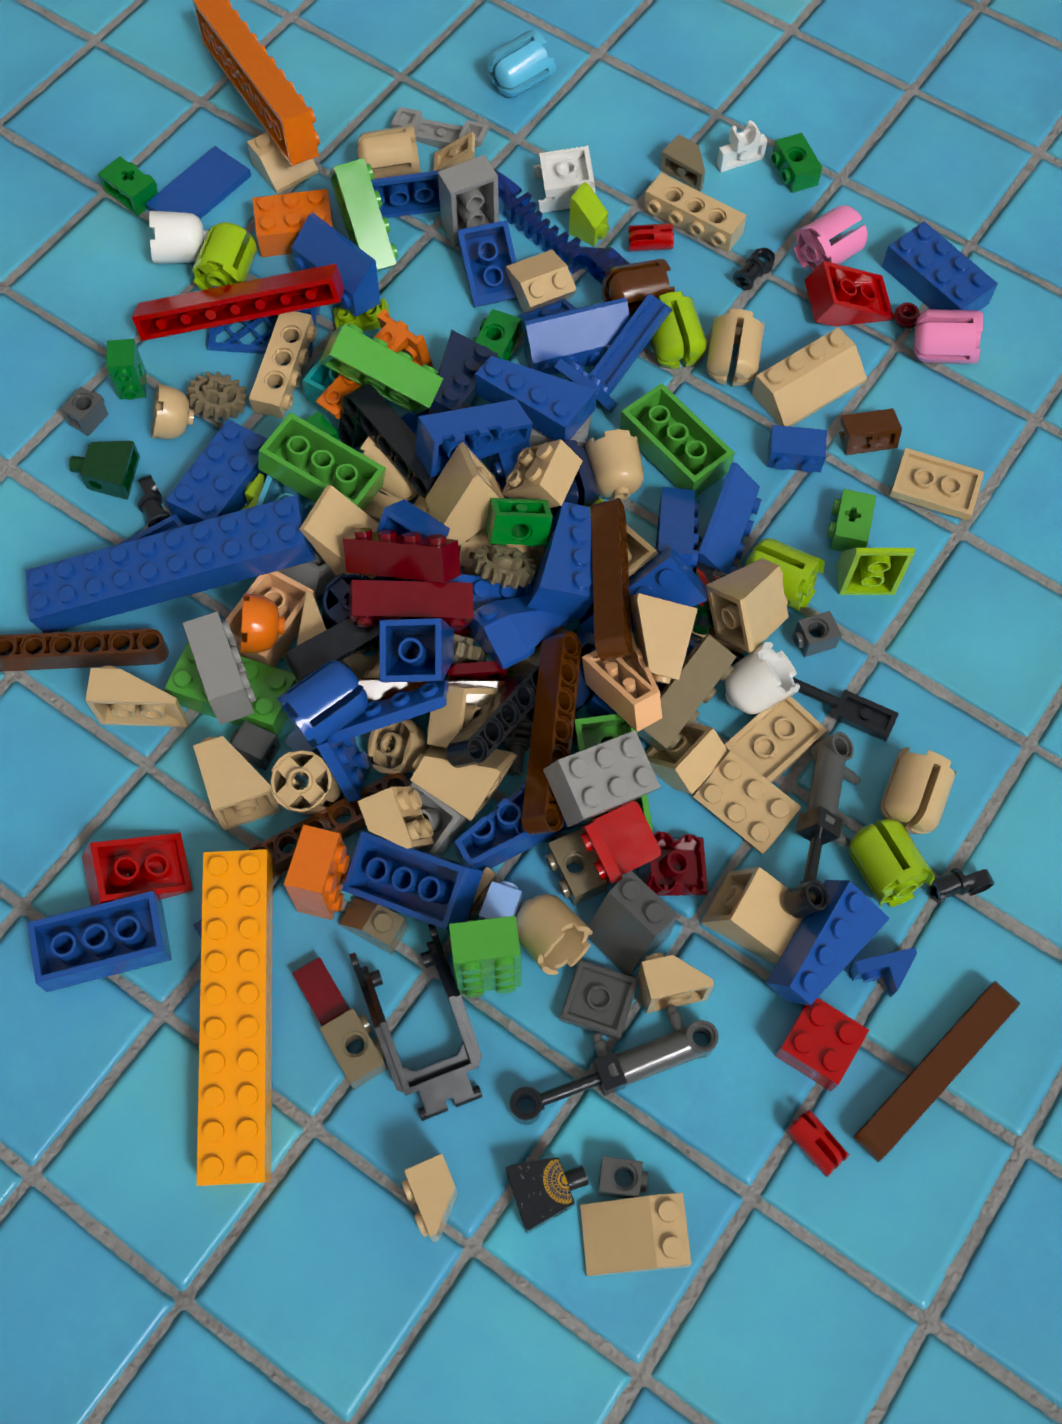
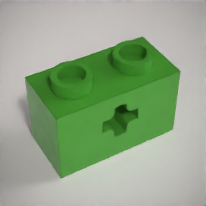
(852, 520)

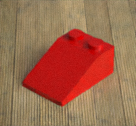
(847, 295)
(135, 867)

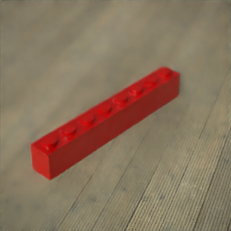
(239, 302)

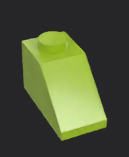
(587, 216)

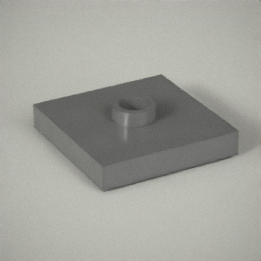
(599, 1000)

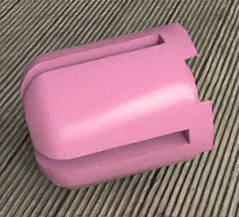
(820, 231)
(948, 336)

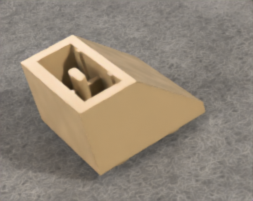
(543, 473)
(397, 817)
(434, 1192)

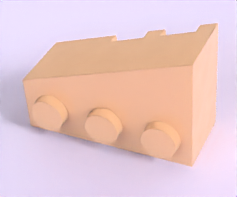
(625, 686)

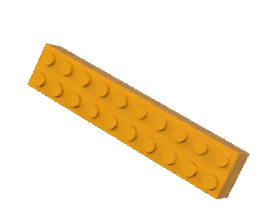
(235, 1019)

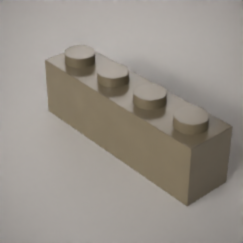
(682, 697)

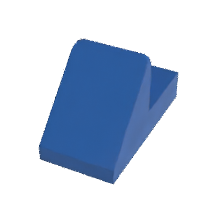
(891, 965)

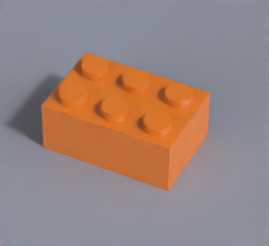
(283, 216)
(318, 872)

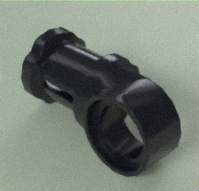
(754, 268)
(151, 502)
(957, 882)

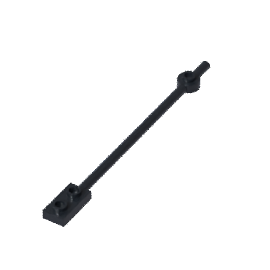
(849, 709)

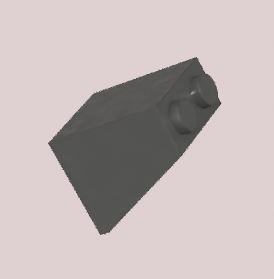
(631, 923)

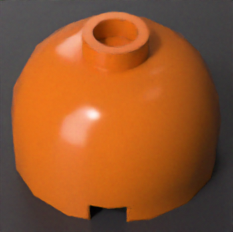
(260, 624)

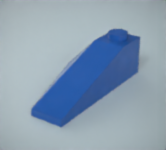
(512, 630)

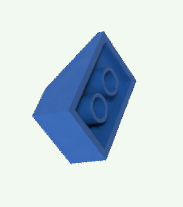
(484, 256)

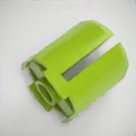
(224, 256)
(679, 334)
(797, 567)
(889, 862)

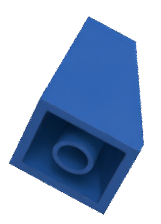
(415, 650)

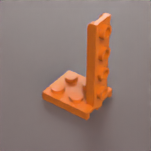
(398, 339)

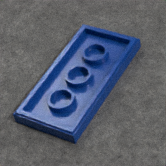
(201, 185)

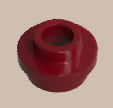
(906, 315)

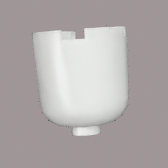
(176, 237)
(760, 680)

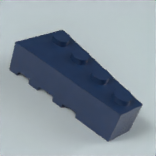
(458, 369)

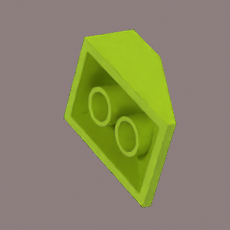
(872, 570)

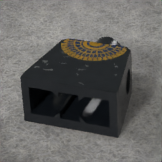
(543, 1189)

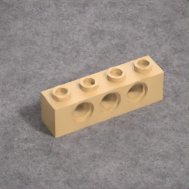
(694, 212)
(288, 327)

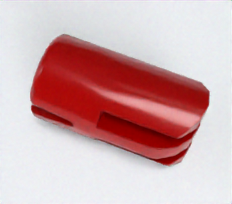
(651, 237)
(817, 1142)

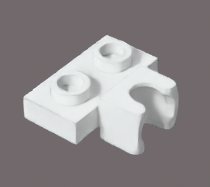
(744, 148)

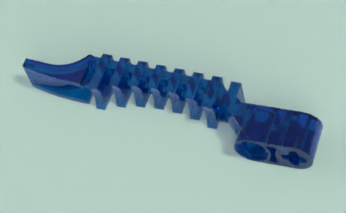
(522, 213)

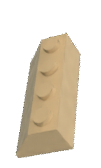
(810, 378)

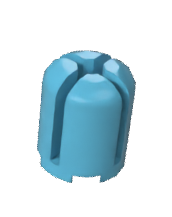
(520, 64)

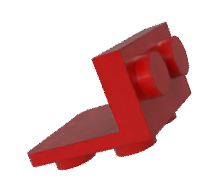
(620, 841)

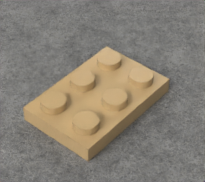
(937, 484)
(776, 738)
(747, 802)

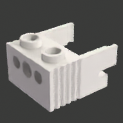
(562, 176)

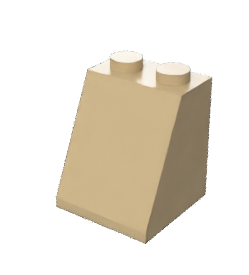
(463, 494)
(748, 604)
(662, 634)
(233, 785)
(462, 788)
(753, 913)

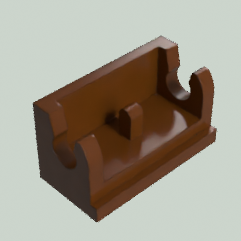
(870, 431)

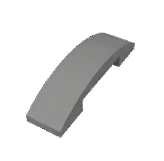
(438, 133)

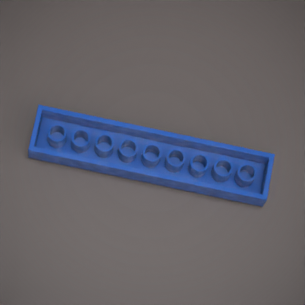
(168, 565)

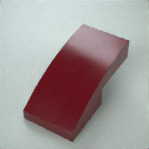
(320, 991)

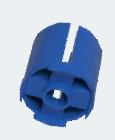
(324, 702)

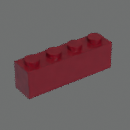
(402, 555)
(400, 600)

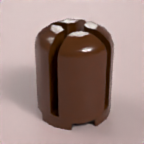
(636, 282)

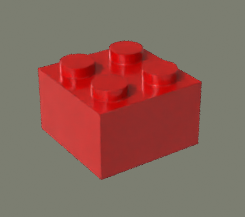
(822, 1043)

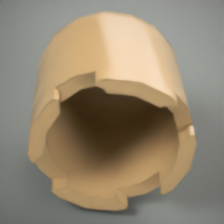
(616, 463)
(551, 933)

